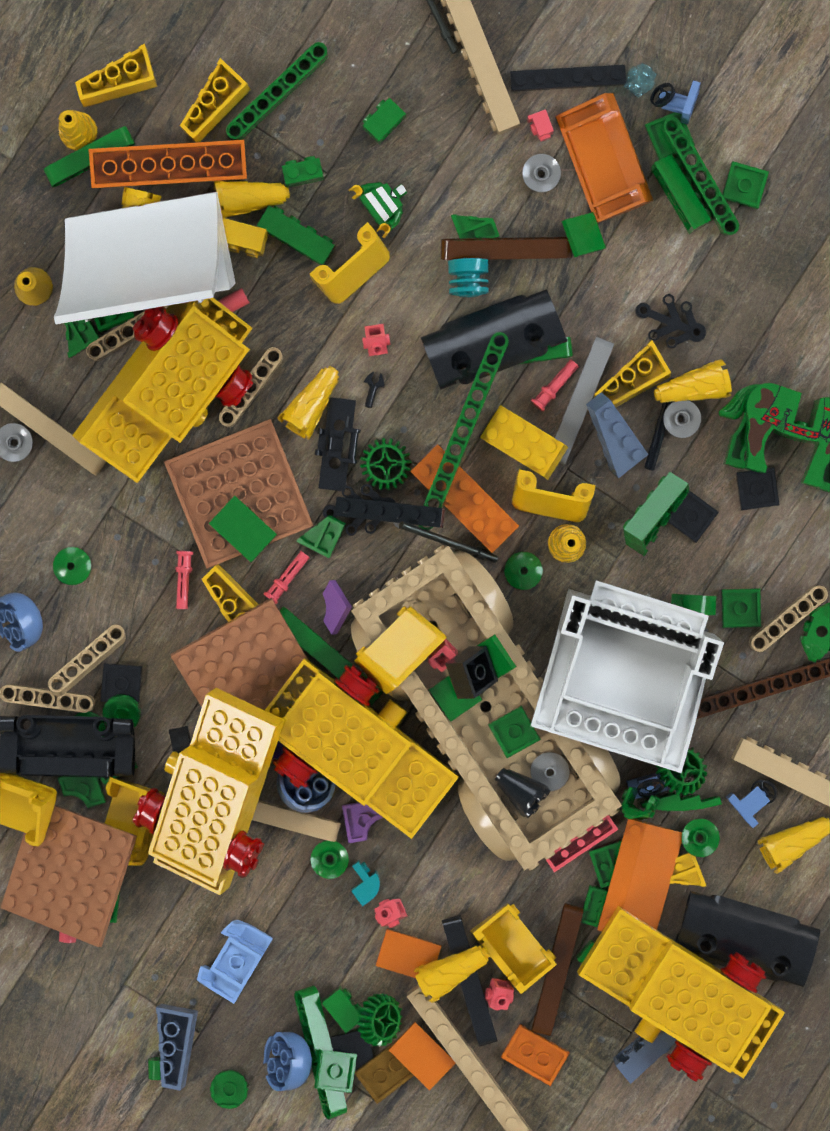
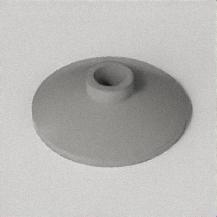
(543, 163)
(690, 422)
(22, 435)
(550, 761)

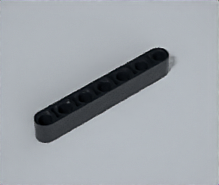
(471, 986)

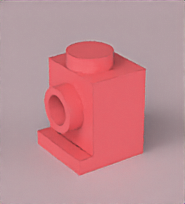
(541, 125)
(438, 661)

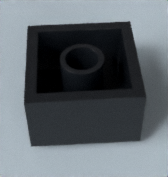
(471, 672)

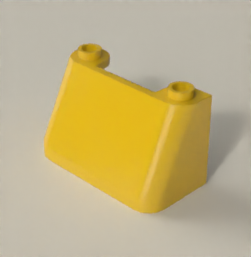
(356, 270)
(551, 504)
(399, 649)
(26, 806)
(121, 813)
(514, 948)

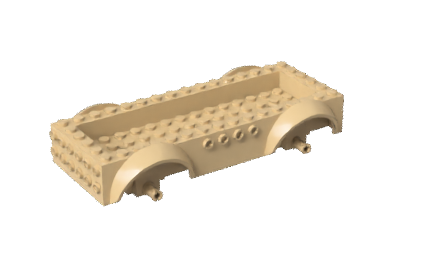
(467, 740)

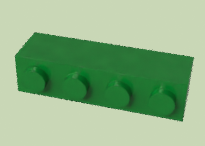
(296, 236)

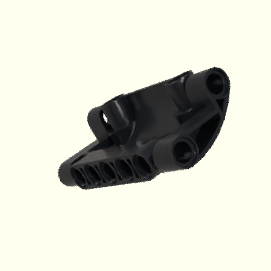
(462, 343)
(67, 746)
(753, 932)

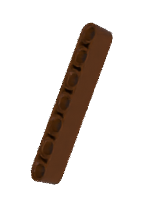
(506, 248)
(556, 977)

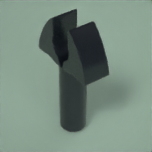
(372, 388)

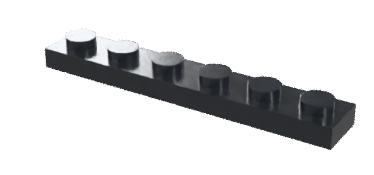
(568, 78)
(389, 512)

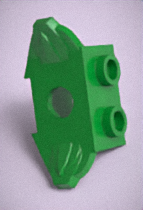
(813, 645)
(631, 812)

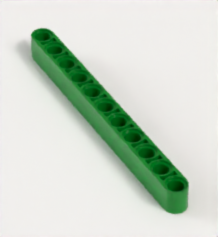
(464, 421)

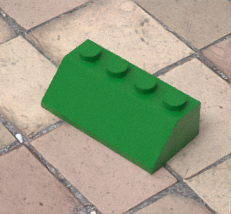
(680, 193)

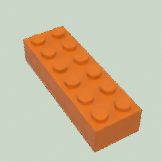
(467, 501)

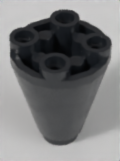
(522, 791)

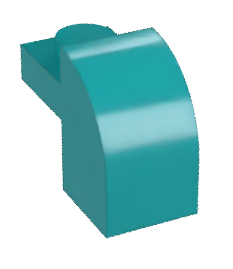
(369, 886)

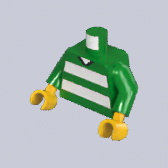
(381, 203)

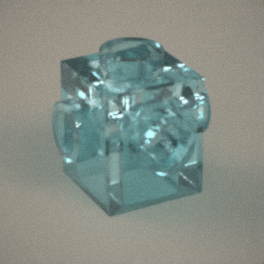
(640, 79)

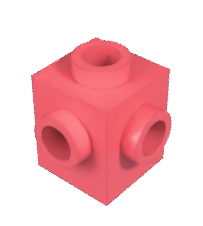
(376, 340)
(390, 912)
(499, 994)

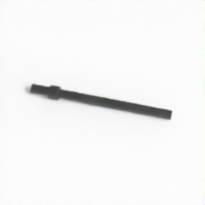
(446, 34)
(478, 552)

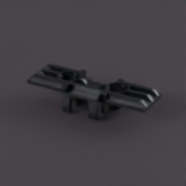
(331, 444)

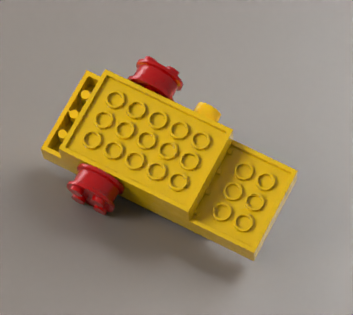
(168, 383)
(355, 747)
(213, 794)
(703, 1007)

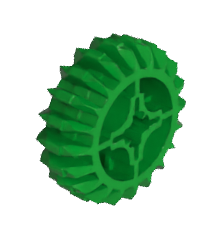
(368, 465)
(692, 768)
(375, 1008)

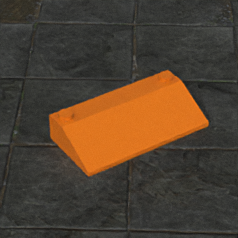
(604, 157)
(642, 872)

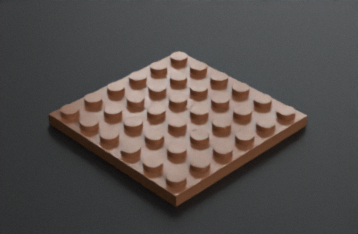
(242, 465)
(243, 657)
(71, 876)

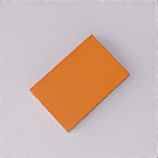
(405, 953)
(535, 1054)
(422, 1056)

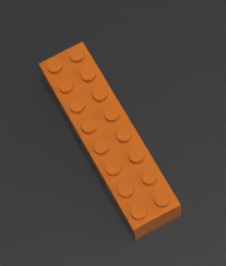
(167, 164)

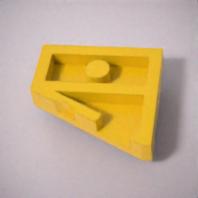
(687, 871)

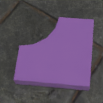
(336, 607)
(358, 821)

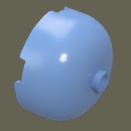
(24, 618)
(306, 798)
(292, 1066)

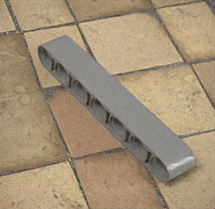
(583, 394)

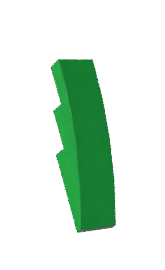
(673, 802)

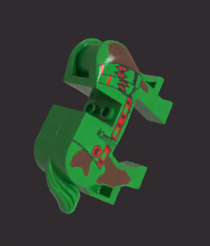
(773, 409)

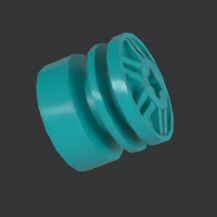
(468, 277)

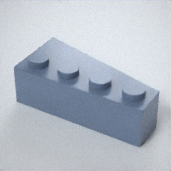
(617, 439)
(176, 1037)
(642, 1054)

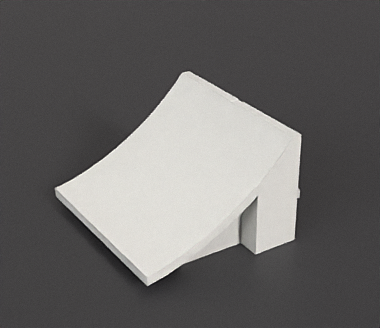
(144, 258)
(627, 674)

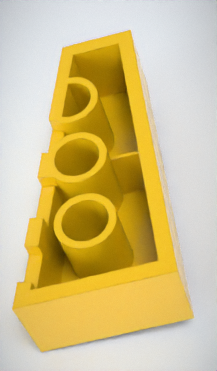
(227, 593)

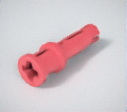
(549, 392)
(184, 569)
(281, 584)

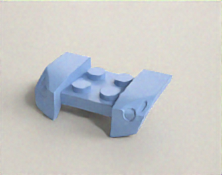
(235, 960)

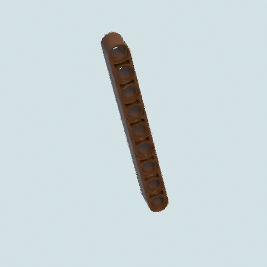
(769, 689)

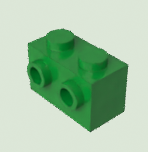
(383, 120)
(302, 172)
(342, 1008)

